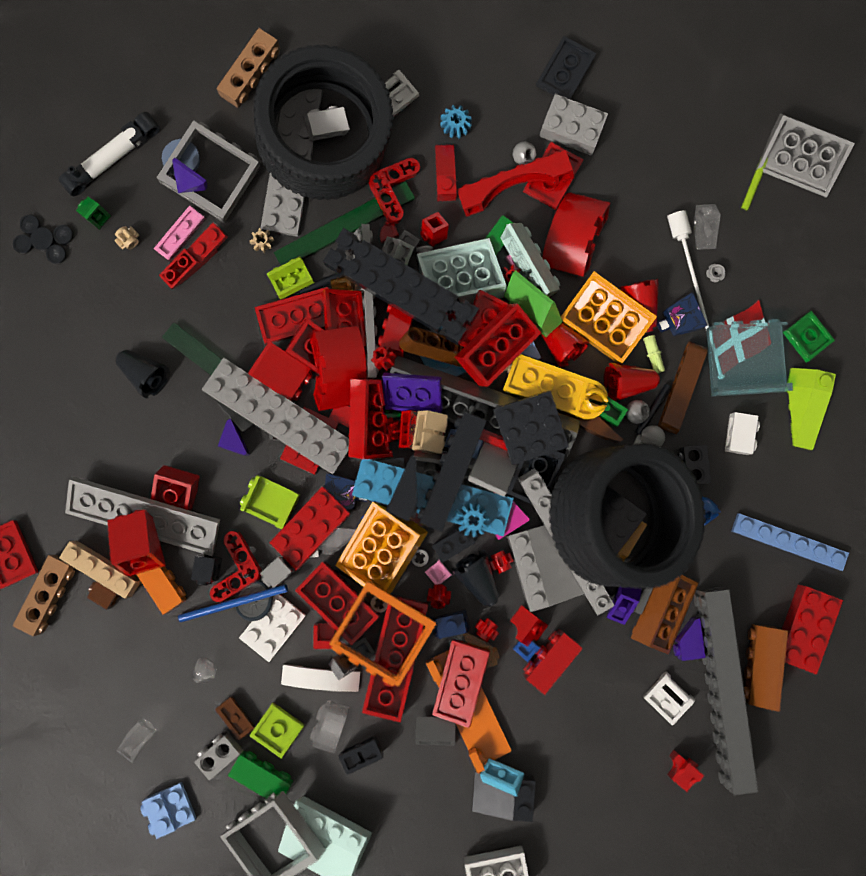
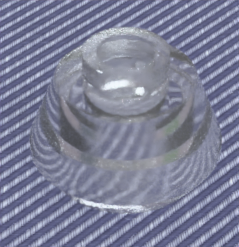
(204, 670)

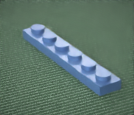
(790, 542)

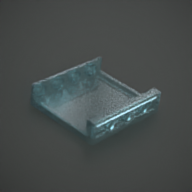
(747, 358)

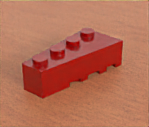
(395, 327)
(367, 420)

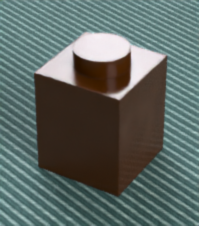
(102, 595)

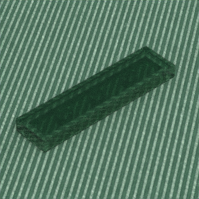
(192, 348)

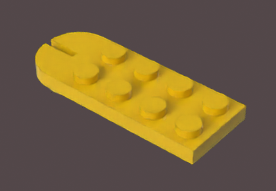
(569, 390)

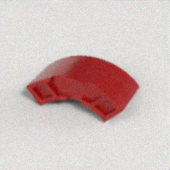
(573, 232)
(339, 358)

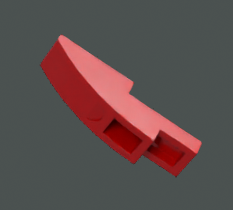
(194, 257)

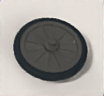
(258, 609)

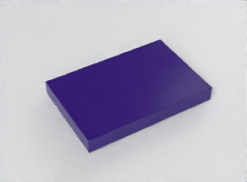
(412, 392)

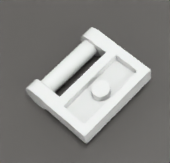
(403, 94)
(664, 702)

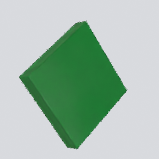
(808, 336)

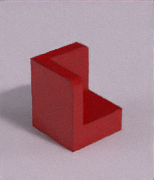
(323, 635)

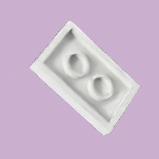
(273, 630)

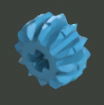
(449, 124)
(465, 518)

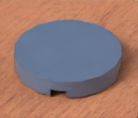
(189, 157)

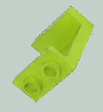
(269, 501)

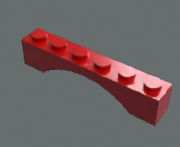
(550, 169)

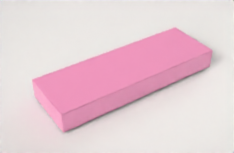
(179, 233)

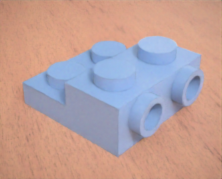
(168, 810)

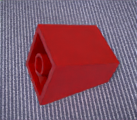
(281, 372)
(134, 543)

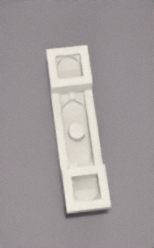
(319, 679)

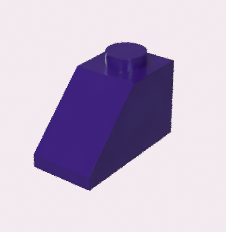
(625, 602)
(690, 641)

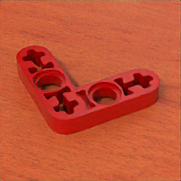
(386, 183)
(243, 567)

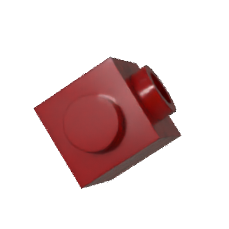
(434, 229)

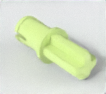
(654, 353)

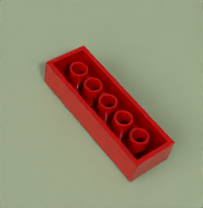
(394, 645)

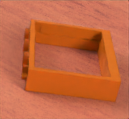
(372, 667)

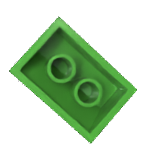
(534, 303)

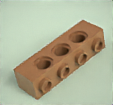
(248, 58)
(26, 619)

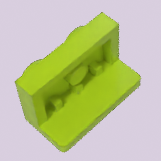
(290, 277)

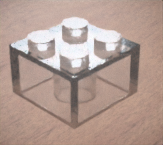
(330, 726)

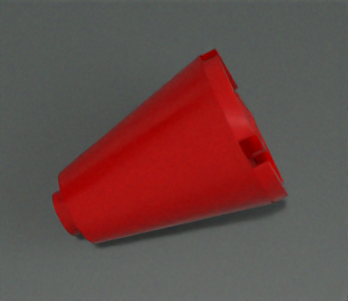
(646, 295)
(565, 344)
(628, 380)

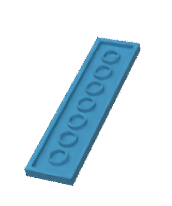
(379, 480)

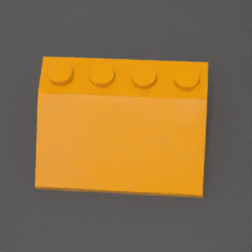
(607, 318)
(381, 548)

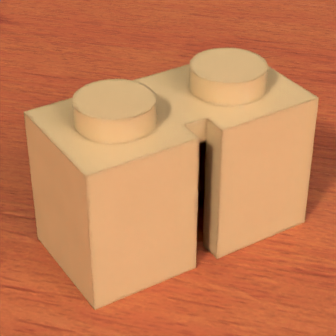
(429, 432)

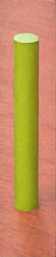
(753, 187)

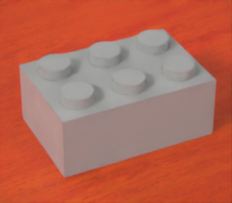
(573, 124)

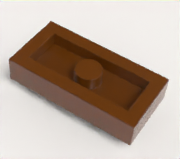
(235, 718)

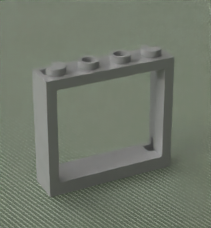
(221, 214)
(247, 857)

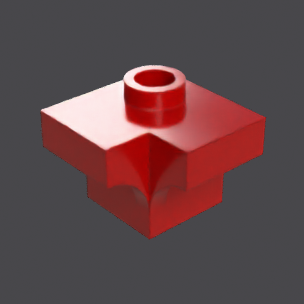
(528, 626)
(684, 771)

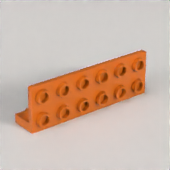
(485, 735)

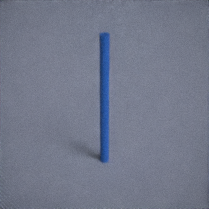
(233, 603)

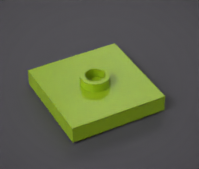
(277, 730)

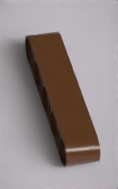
(430, 345)
(682, 387)

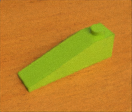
(808, 404)

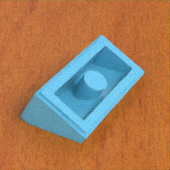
(502, 777)

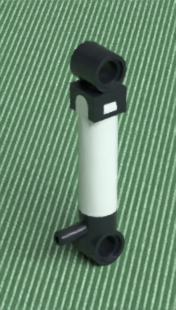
(132, 136)

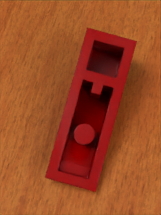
(445, 173)

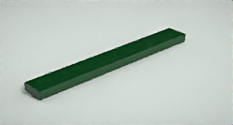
(351, 221)

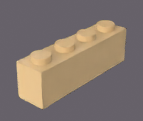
(99, 569)

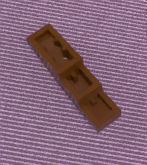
(596, 427)

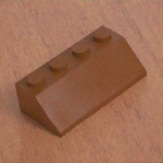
(664, 614)
(765, 666)

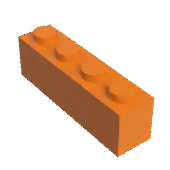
(163, 588)

